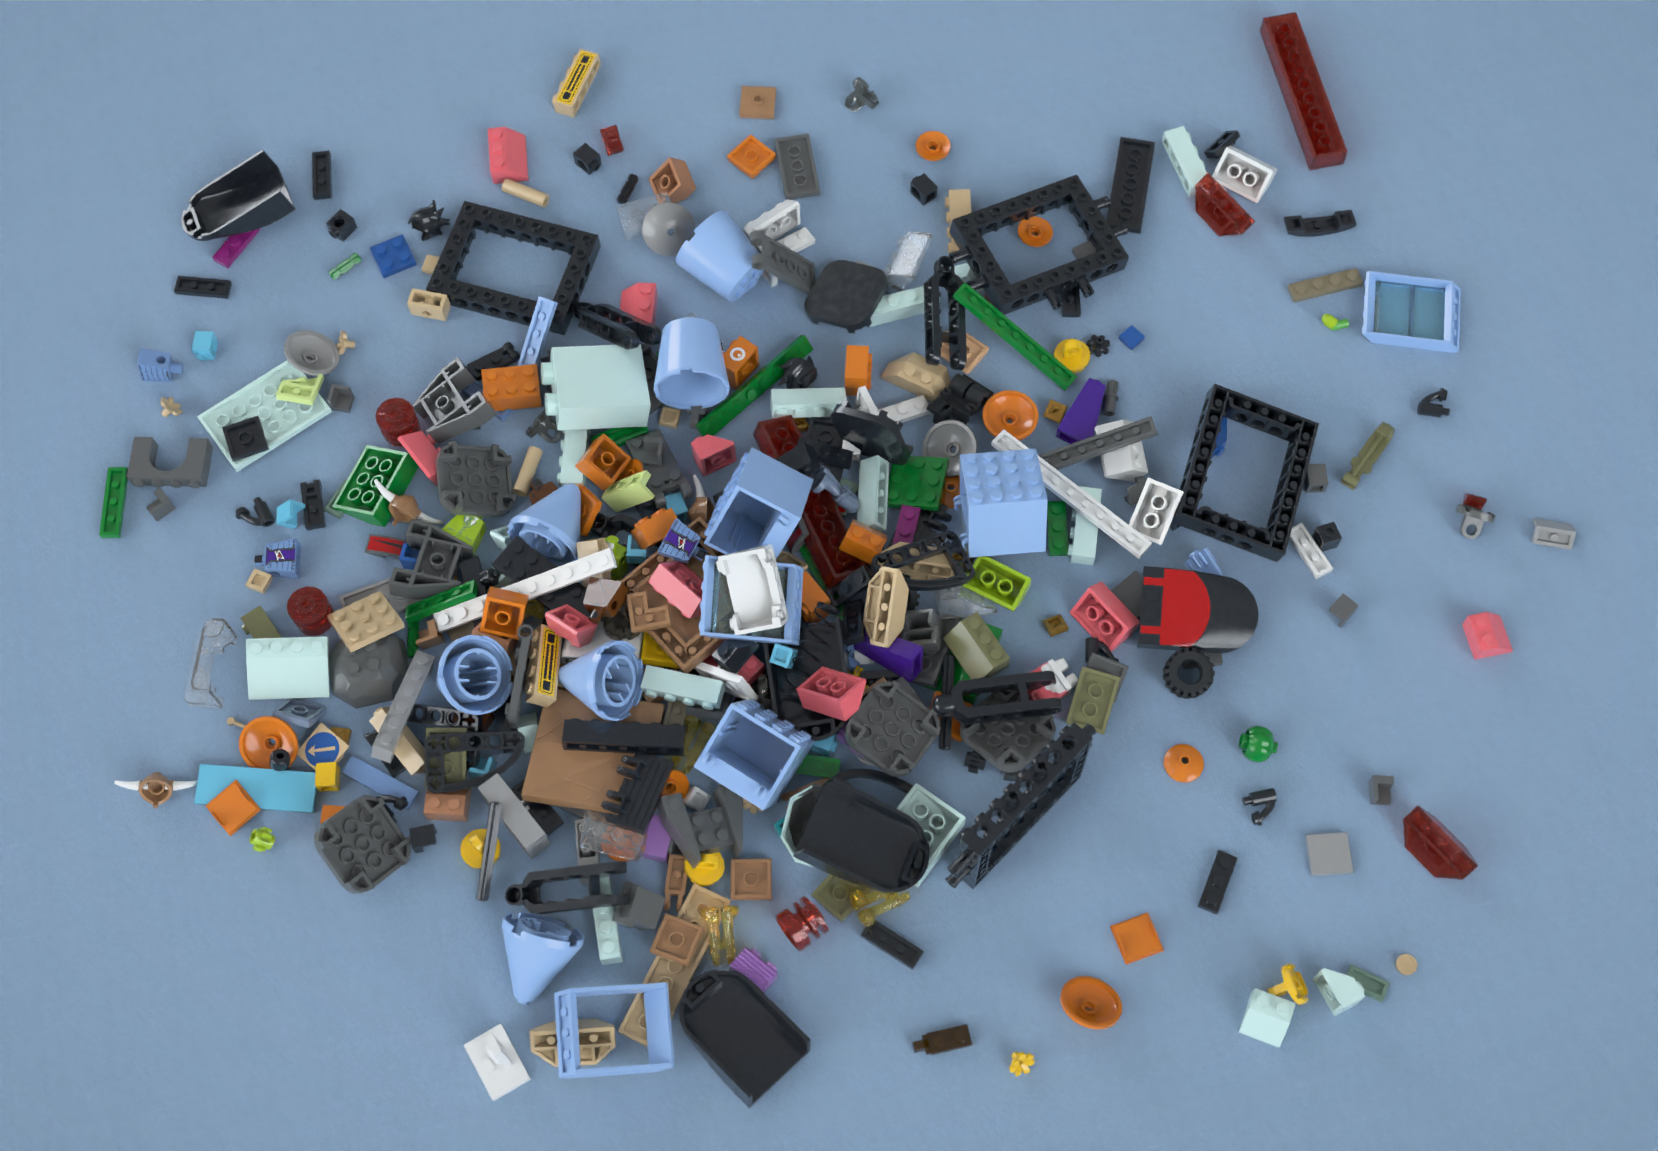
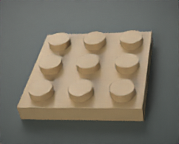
(365, 621)

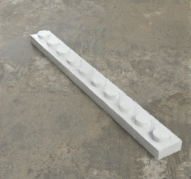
(1081, 501)
(533, 586)

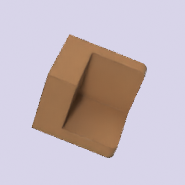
(430, 636)

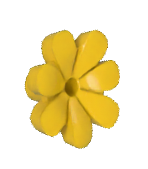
(1021, 1062)

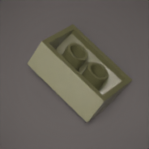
(976, 648)

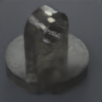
(861, 95)
(541, 426)
(619, 625)
(763, 691)

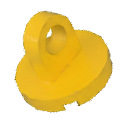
(1073, 354)
(473, 846)
(708, 870)
(1293, 984)

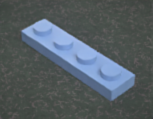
(537, 331)

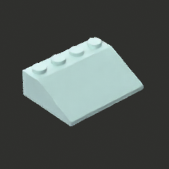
(287, 668)
(937, 820)

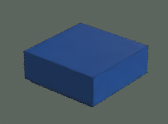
(1131, 337)

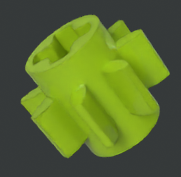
(262, 839)

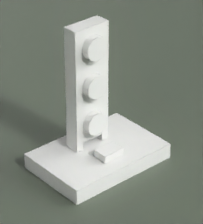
(796, 241)
(901, 411)
(734, 683)
(497, 1062)

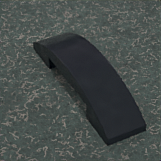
(1320, 225)

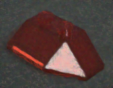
(1220, 208)
(1436, 846)

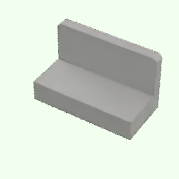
(1553, 534)

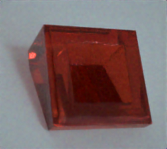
(1474, 500)

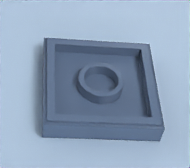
(299, 712)

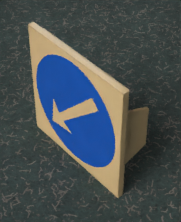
(322, 747)

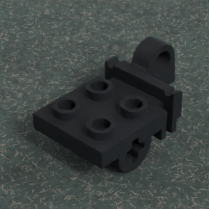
(960, 399)

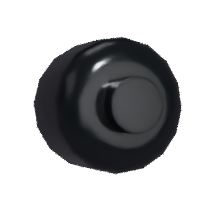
(489, 577)
(279, 760)

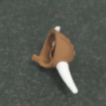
(702, 506)
(404, 507)
(156, 787)

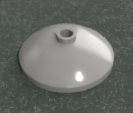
(660, 220)
(311, 352)
(943, 437)

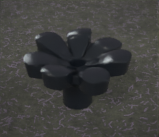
(1098, 345)

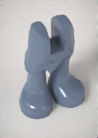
(842, 495)

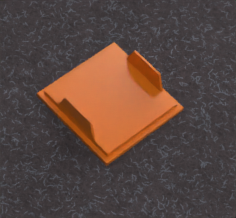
(233, 807)
(1136, 938)

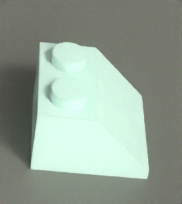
(1338, 990)
(1267, 1017)

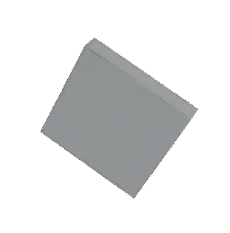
(1329, 854)

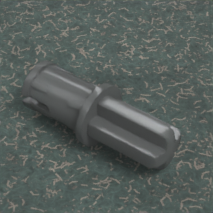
(1110, 398)

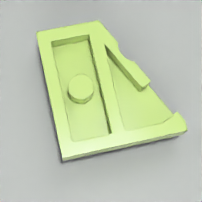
(300, 390)

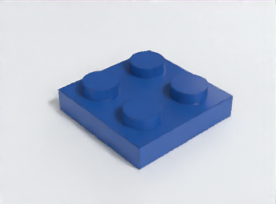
(393, 256)

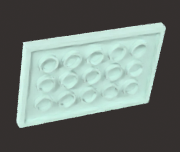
(278, 417)

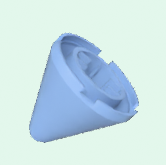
(552, 525)
(475, 674)
(606, 679)
(537, 952)

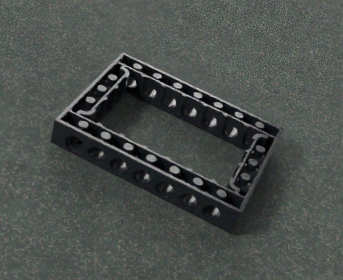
(579, 244)
(1300, 433)

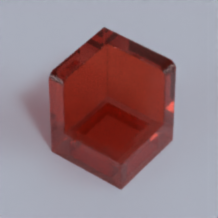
(611, 140)

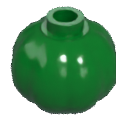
(1258, 743)

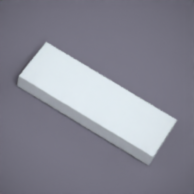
(1309, 551)

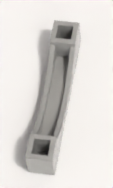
(402, 705)

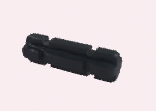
(627, 189)

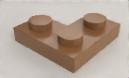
(644, 618)

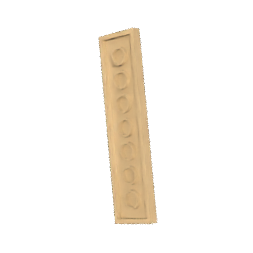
(667, 971)

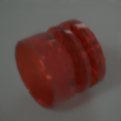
(396, 418)
(309, 610)
(802, 923)

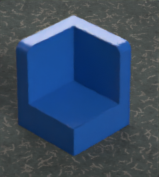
(408, 557)

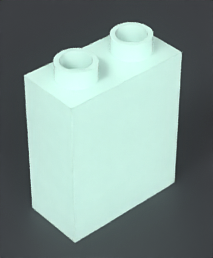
(596, 387)

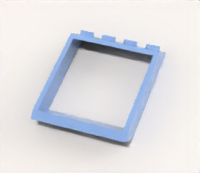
(657, 1028)

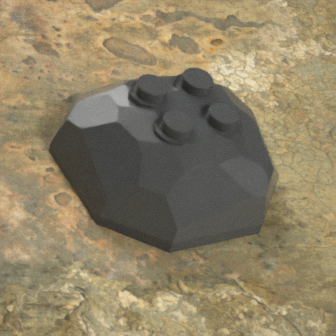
(369, 673)

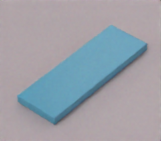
(268, 788)

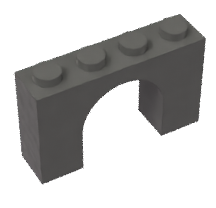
(190, 473)

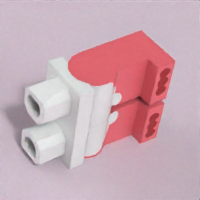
(1063, 684)

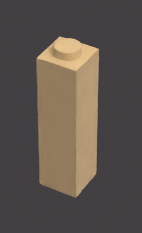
(409, 749)

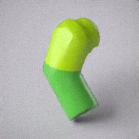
(1334, 324)

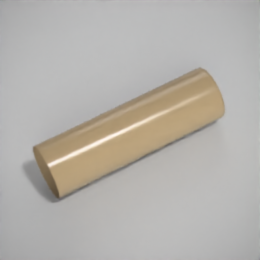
(526, 193)
(527, 471)

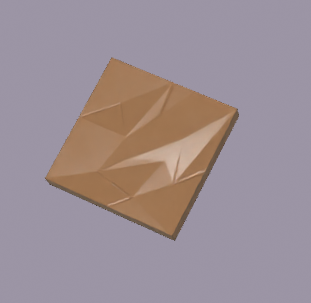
(682, 639)
(573, 776)

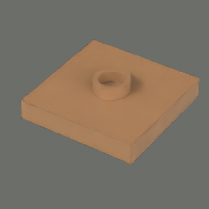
(757, 102)
(751, 879)
(676, 940)

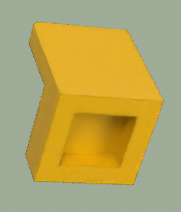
(327, 777)

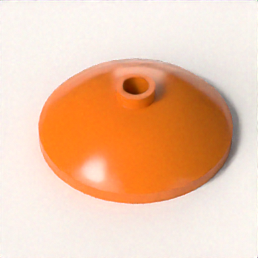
(1010, 406)
(256, 743)
(1091, 1002)

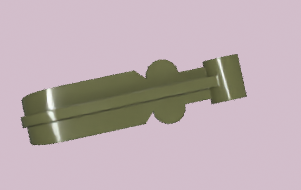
(1368, 454)

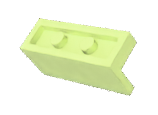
(628, 492)

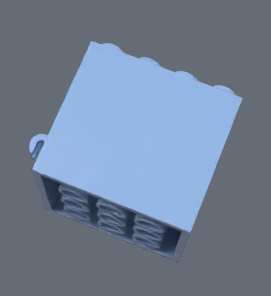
(1002, 503)
(758, 505)
(754, 753)

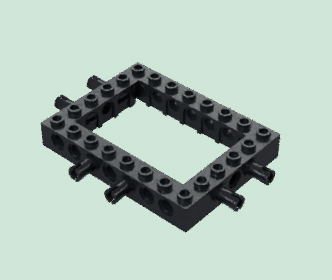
(1008, 297)
(975, 853)

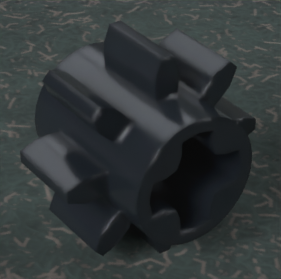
(974, 762)

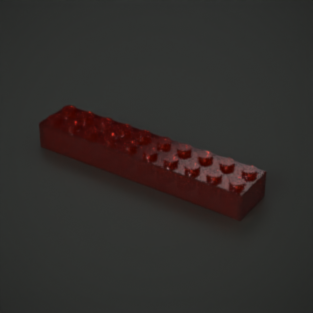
(1303, 91)
(820, 512)

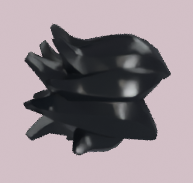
(428, 221)
(798, 373)

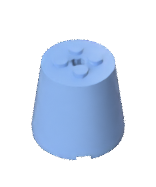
(720, 257)
(690, 365)

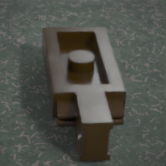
(944, 1040)

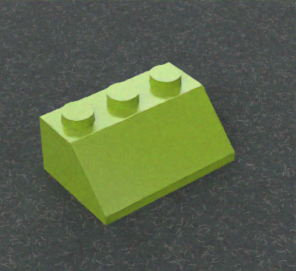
(998, 583)

